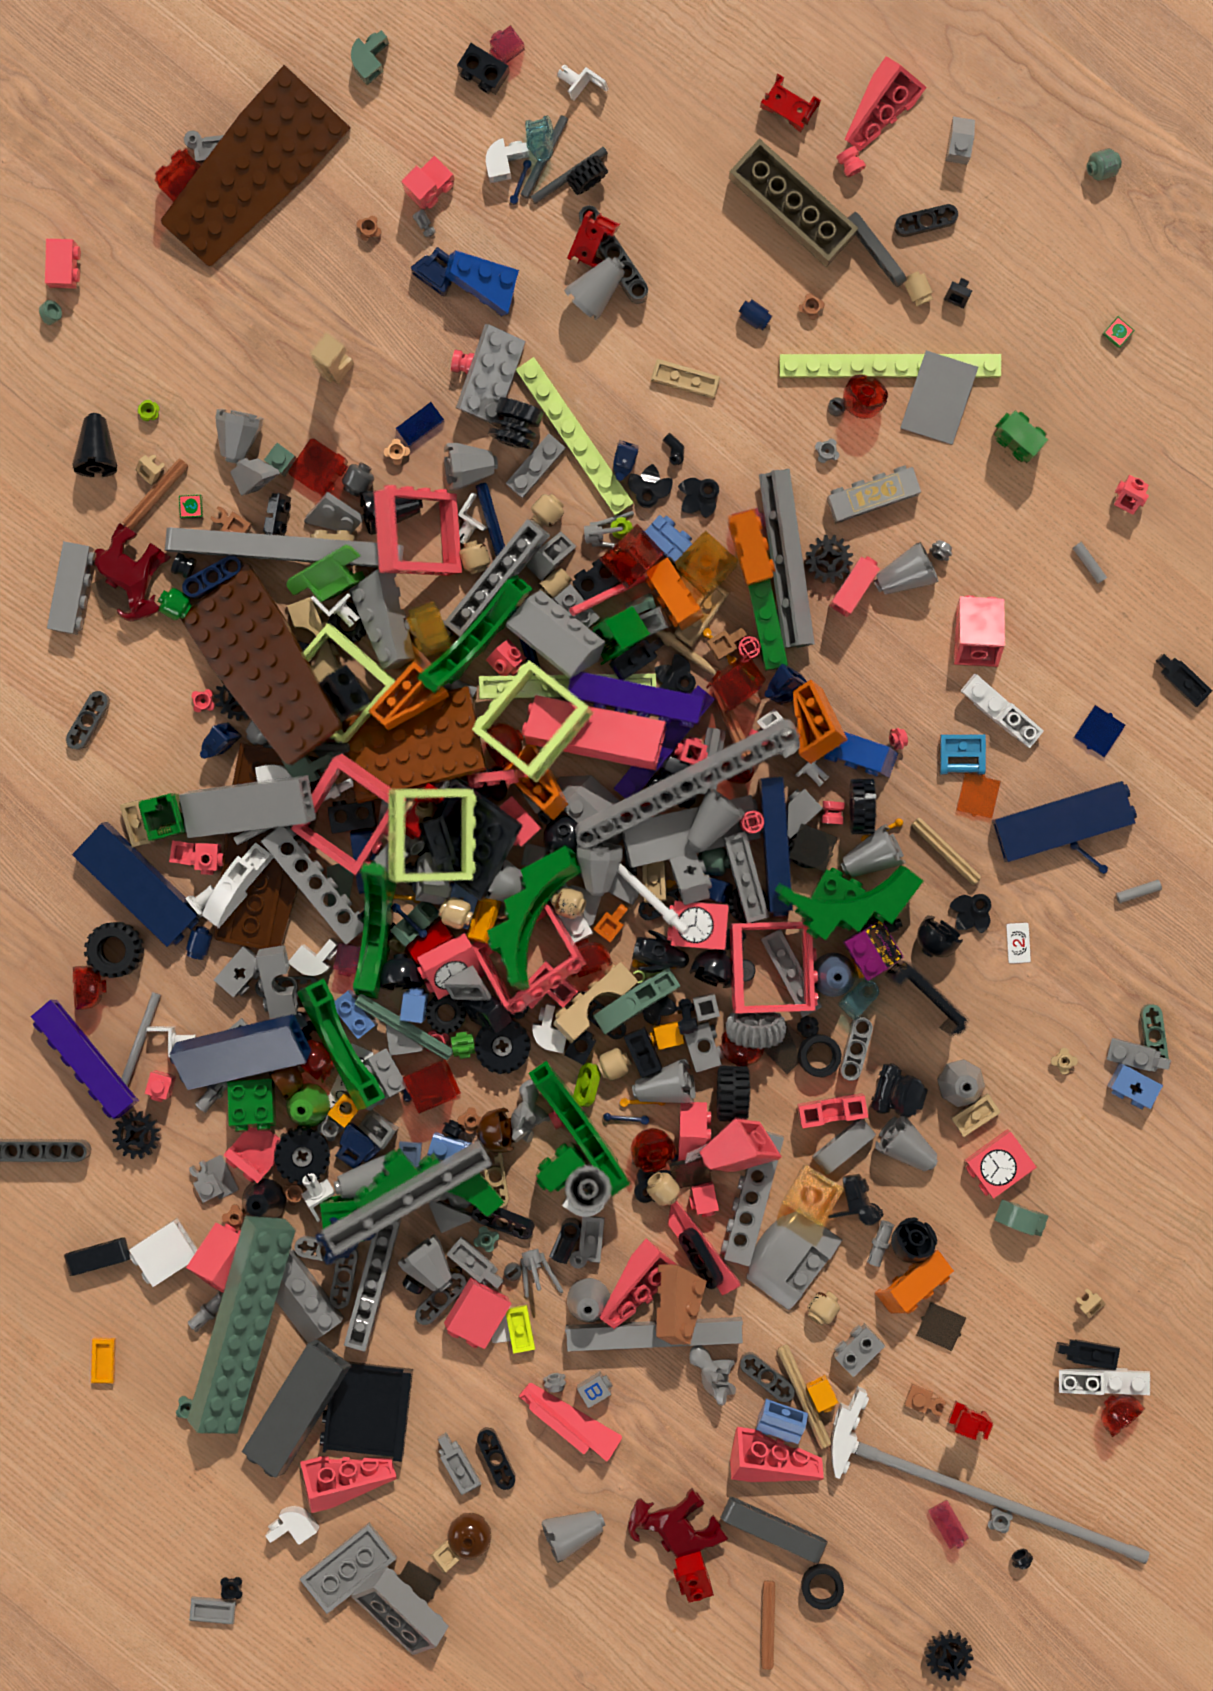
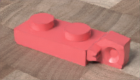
(493, 778)

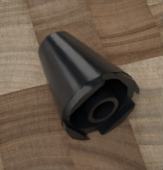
(94, 448)
(403, 509)
(268, 1194)

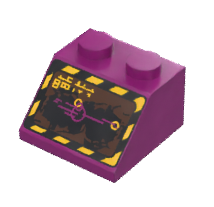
(873, 950)

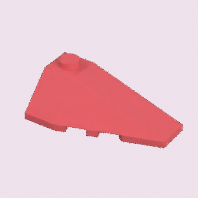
(887, 95)
(636, 1283)
(769, 1460)
(339, 1480)

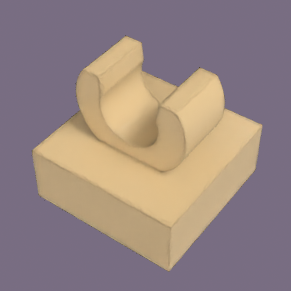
(148, 469)
(1092, 1305)
(444, 1557)

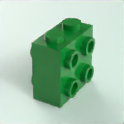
(1020, 436)
(834, 887)
(251, 1104)
(555, 1171)

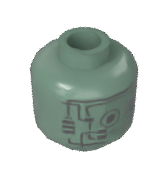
(1103, 164)
(715, 861)

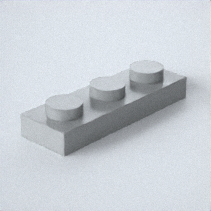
(535, 465)

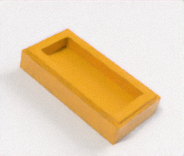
(483, 920)
(103, 1360)

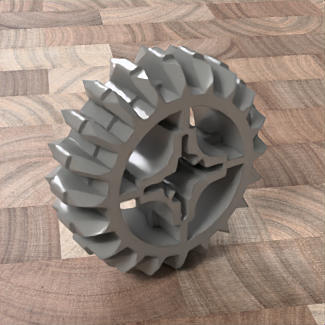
(756, 1029)

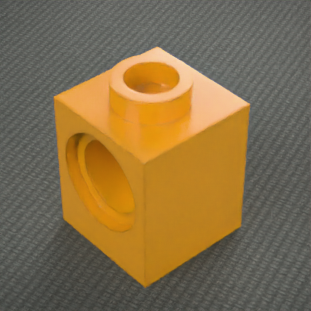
(667, 1035)
(340, 1116)
(822, 1394)

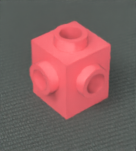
(1131, 494)
(506, 659)
(695, 746)
(203, 850)

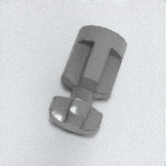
(423, 222)

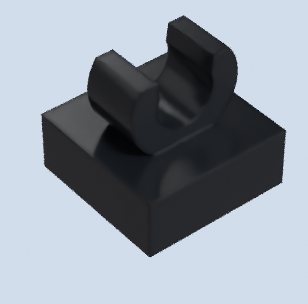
(958, 293)

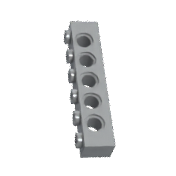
(506, 565)
(273, 842)
(743, 1253)
(371, 1287)

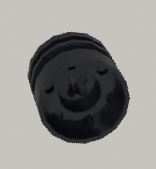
(517, 419)

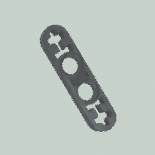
(878, 251)

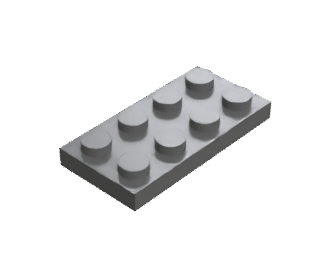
(490, 373)
(347, 1567)

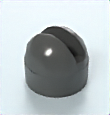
(834, 410)
(509, 1268)

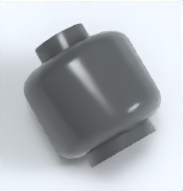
(358, 479)

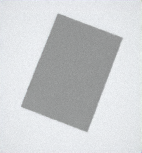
(939, 397)

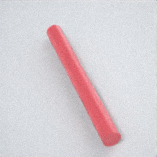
(579, 608)

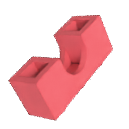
(832, 1109)

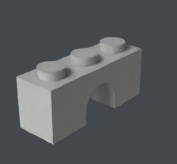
(278, 1000)

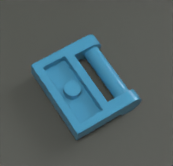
(962, 747)

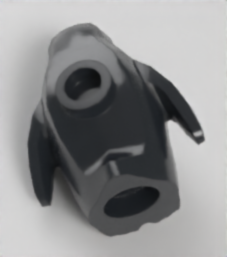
(658, 954)

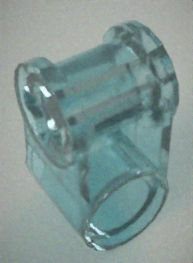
(540, 138)
(856, 1002)

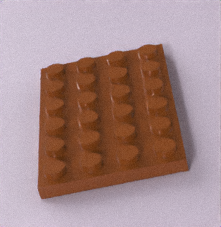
(421, 750)

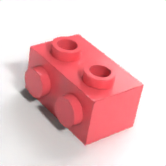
(61, 263)

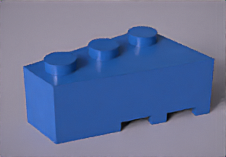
(484, 279)
(864, 754)

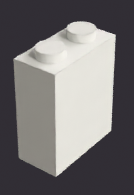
(163, 1252)

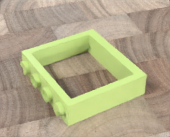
(330, 631)
(558, 741)
(396, 834)

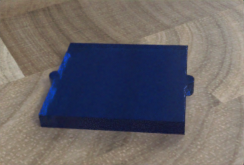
(1099, 731)

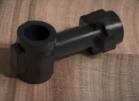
(687, 1025)

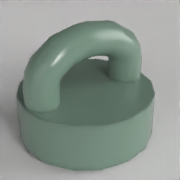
(50, 312)

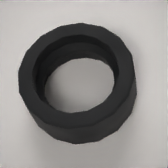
(836, 1055)
(822, 1604)

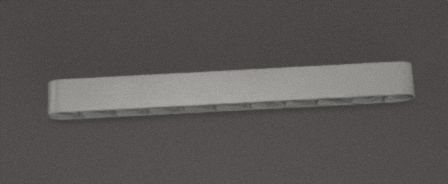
(267, 546)
(692, 774)

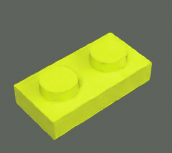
(520, 1329)

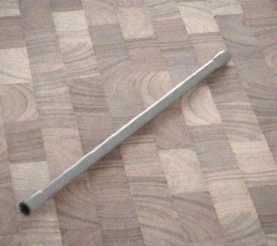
(1130, 1551)

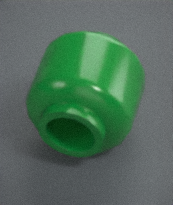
(174, 604)

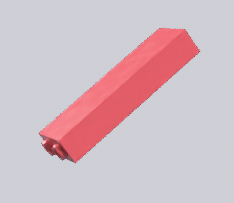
(604, 736)

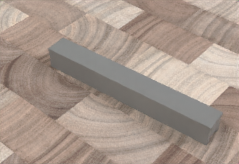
(787, 558)
(406, 1197)
(643, 1334)

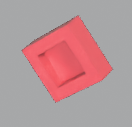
(181, 852)

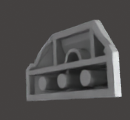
(586, 799)

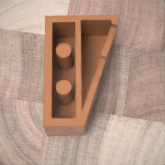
(679, 1304)

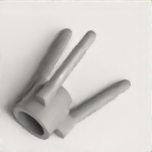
(594, 533)
(532, 1260)

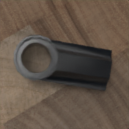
(565, 1242)

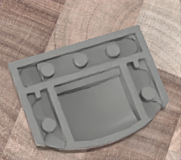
(790, 1257)

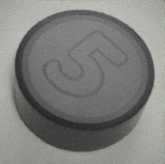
(748, 970)
(413, 1285)

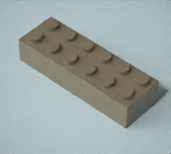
(793, 202)

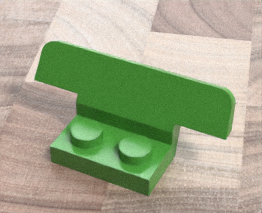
(328, 575)

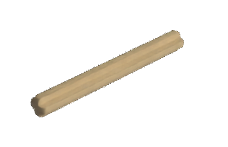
(804, 1396)

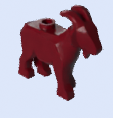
(129, 574)
(674, 1527)

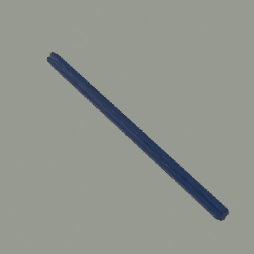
(498, 545)

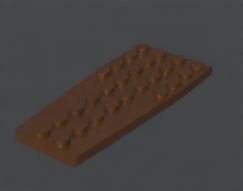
(254, 166)
(262, 665)
(266, 910)

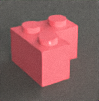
(428, 183)
(530, 826)
(561, 994)
(693, 1128)

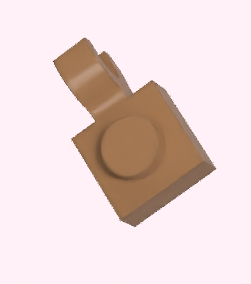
(724, 644)

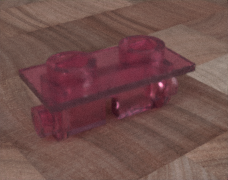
(948, 1525)

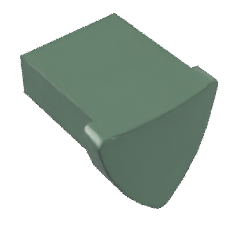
(642, 603)

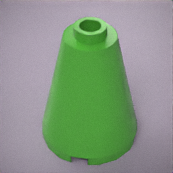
(314, 1101)

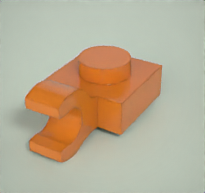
(609, 924)

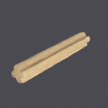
(946, 851)

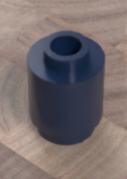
(755, 314)
(198, 943)

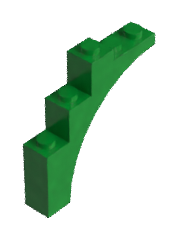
(477, 637)
(881, 902)
(522, 909)
(376, 929)
(579, 1125)
(401, 1169)

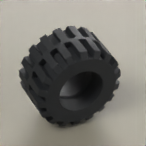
(95, 952)
(733, 1093)

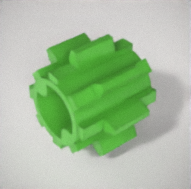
(463, 1045)

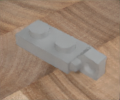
(1136, 1055)
(474, 1263)
(458, 1465)

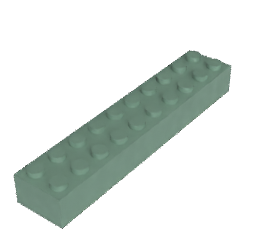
(241, 1325)

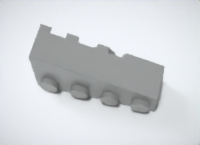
(383, 619)

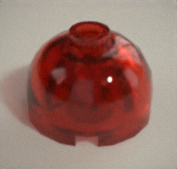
(864, 397)
(507, 737)
(594, 955)
(87, 987)
(739, 1054)
(319, 1061)
(652, 1149)
(1120, 1412)

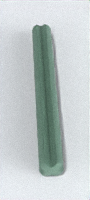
(403, 1027)

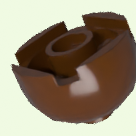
(288, 1080)
(496, 1131)
(469, 1536)

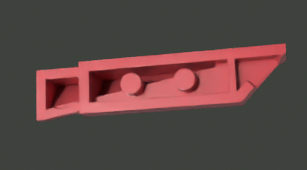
(678, 1222)
(571, 1423)

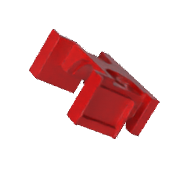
(789, 105)
(588, 240)
(411, 819)
(970, 1422)

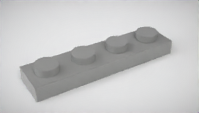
(745, 877)
(787, 967)

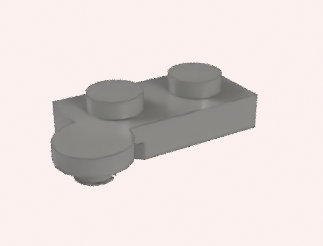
(201, 146)
(590, 1242)

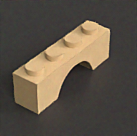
(331, 359)
(307, 616)
(615, 983)

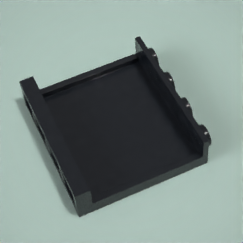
(956, 1020)
(369, 1411)

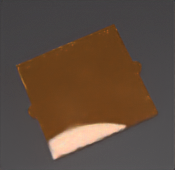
(978, 795)

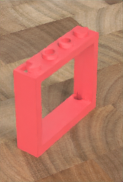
(388, 534)
(344, 764)
(810, 974)
(542, 985)

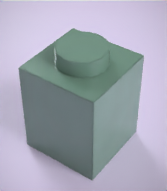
(280, 459)

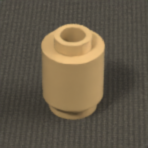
(918, 288)
(555, 583)

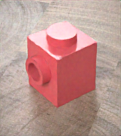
(160, 1085)
(704, 1199)

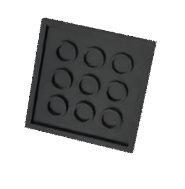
(493, 837)

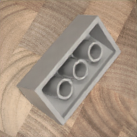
(556, 634)
(306, 1301)
(400, 1611)

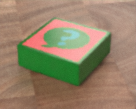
(1118, 332)
(191, 506)

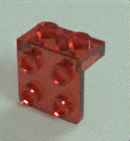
(177, 174)
(318, 467)

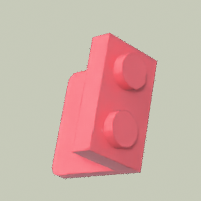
(253, 1153)

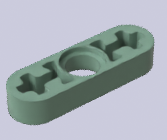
(1146, 1030)

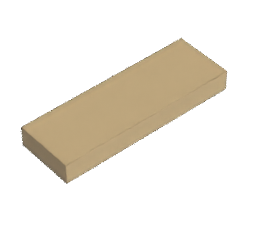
(685, 378)
(709, 608)

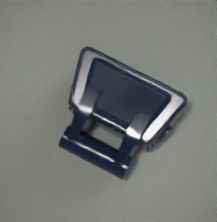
(432, 272)
(624, 459)
(783, 684)
(219, 740)
(720, 890)
(357, 1143)

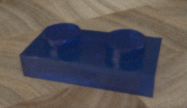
(420, 424)

